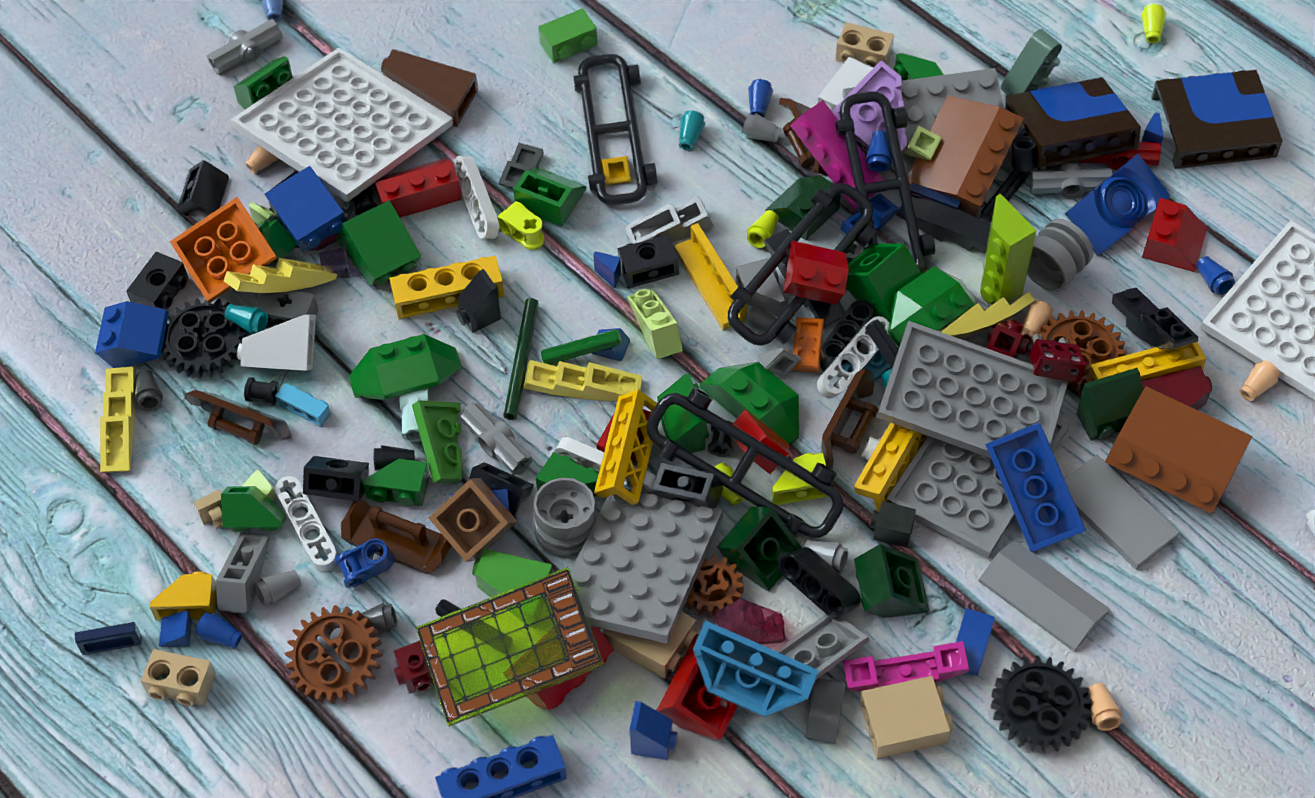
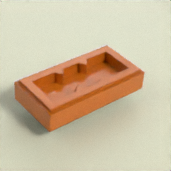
(808, 344)

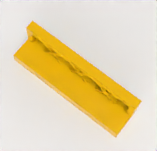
(709, 275)
(1152, 362)
(620, 445)
(888, 462)

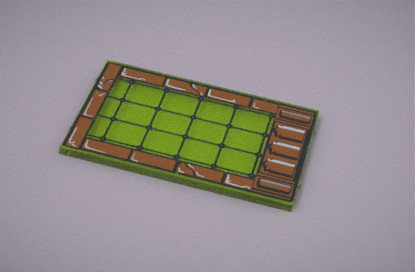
(509, 646)

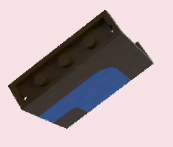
(1218, 118)
(1075, 121)

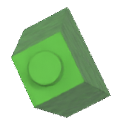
(502, 572)

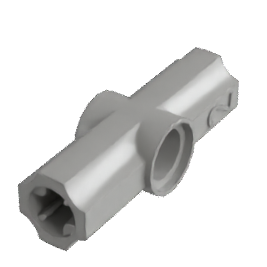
(244, 46)
(1067, 180)
(496, 438)

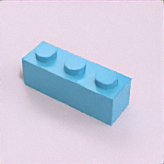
(303, 404)

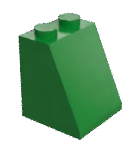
(379, 244)
(879, 274)

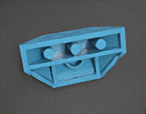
(750, 672)

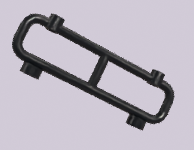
(893, 119)
(644, 173)
(782, 328)
(698, 404)

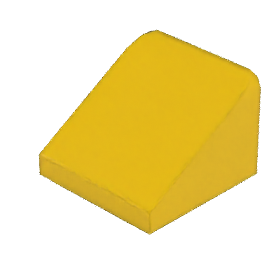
(616, 170)

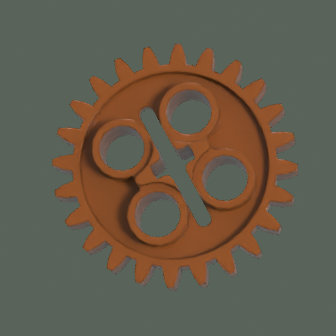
(1090, 329)
(313, 674)

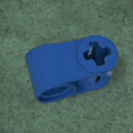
(362, 562)

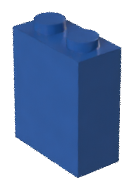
(306, 209)

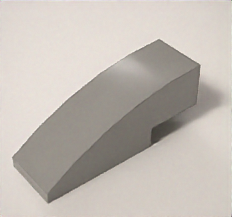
(670, 221)

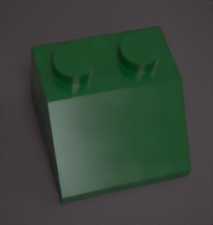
(796, 203)
(1108, 403)
(758, 545)
(890, 583)

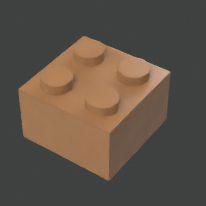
(472, 519)

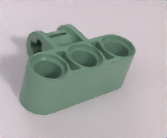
(1033, 64)

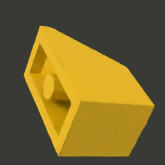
(188, 593)

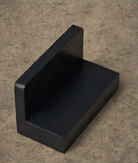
(203, 189)
(498, 479)

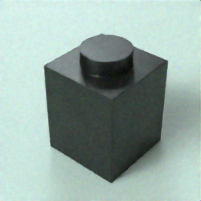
(893, 524)

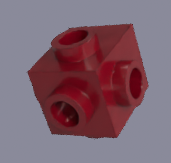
(999, 340)
(412, 668)

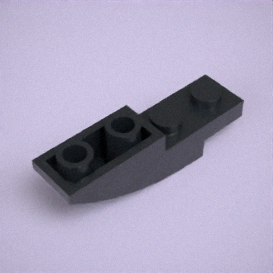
(1150, 324)

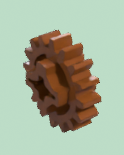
(718, 595)

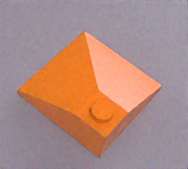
(221, 244)

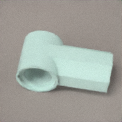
(409, 425)

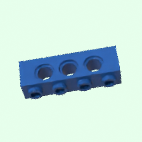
(519, 781)

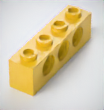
(440, 286)

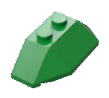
(929, 301)
(404, 367)
(759, 392)

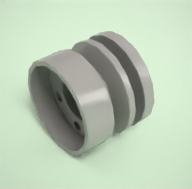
(1059, 255)
(563, 515)

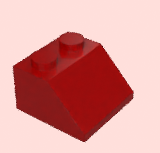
(1175, 236)
(816, 273)

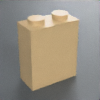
(655, 655)
(905, 717)

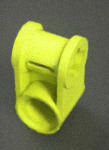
(522, 226)

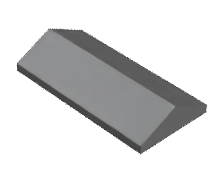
(1043, 595)
(824, 644)

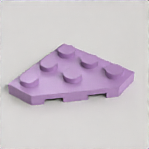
(868, 116)

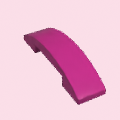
(941, 663)

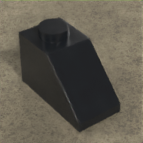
(479, 303)

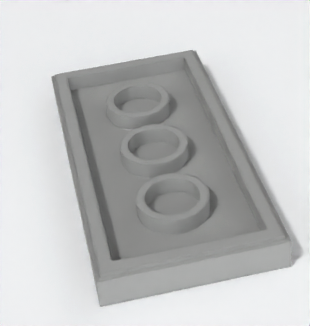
(1119, 512)

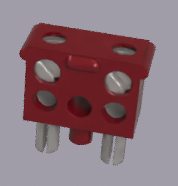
(1057, 359)

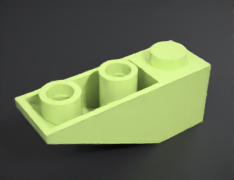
(656, 323)

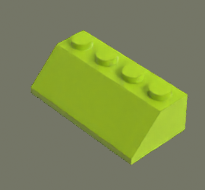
(1006, 254)

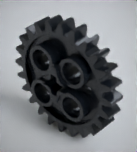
(181, 336)
(1029, 725)

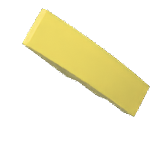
(286, 277)
(978, 320)
(574, 381)
(117, 420)

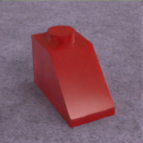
(758, 430)

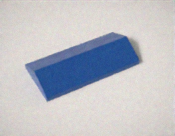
(1035, 487)

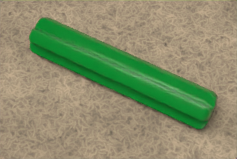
(581, 347)

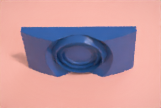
(1118, 204)

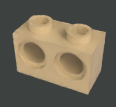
(864, 45)
(181, 671)

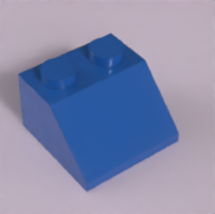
(131, 334)

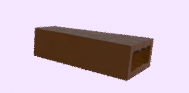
(436, 83)

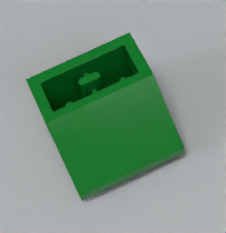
(263, 82)
(548, 194)
(681, 424)

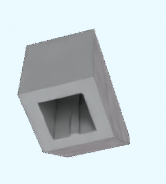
(769, 295)

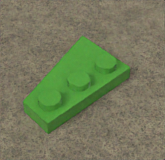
(439, 438)

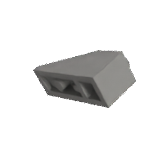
(241, 572)

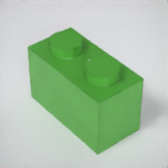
(568, 35)

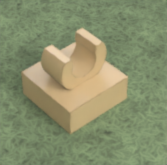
(210, 508)

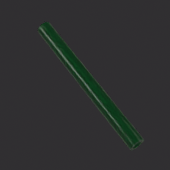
(521, 359)

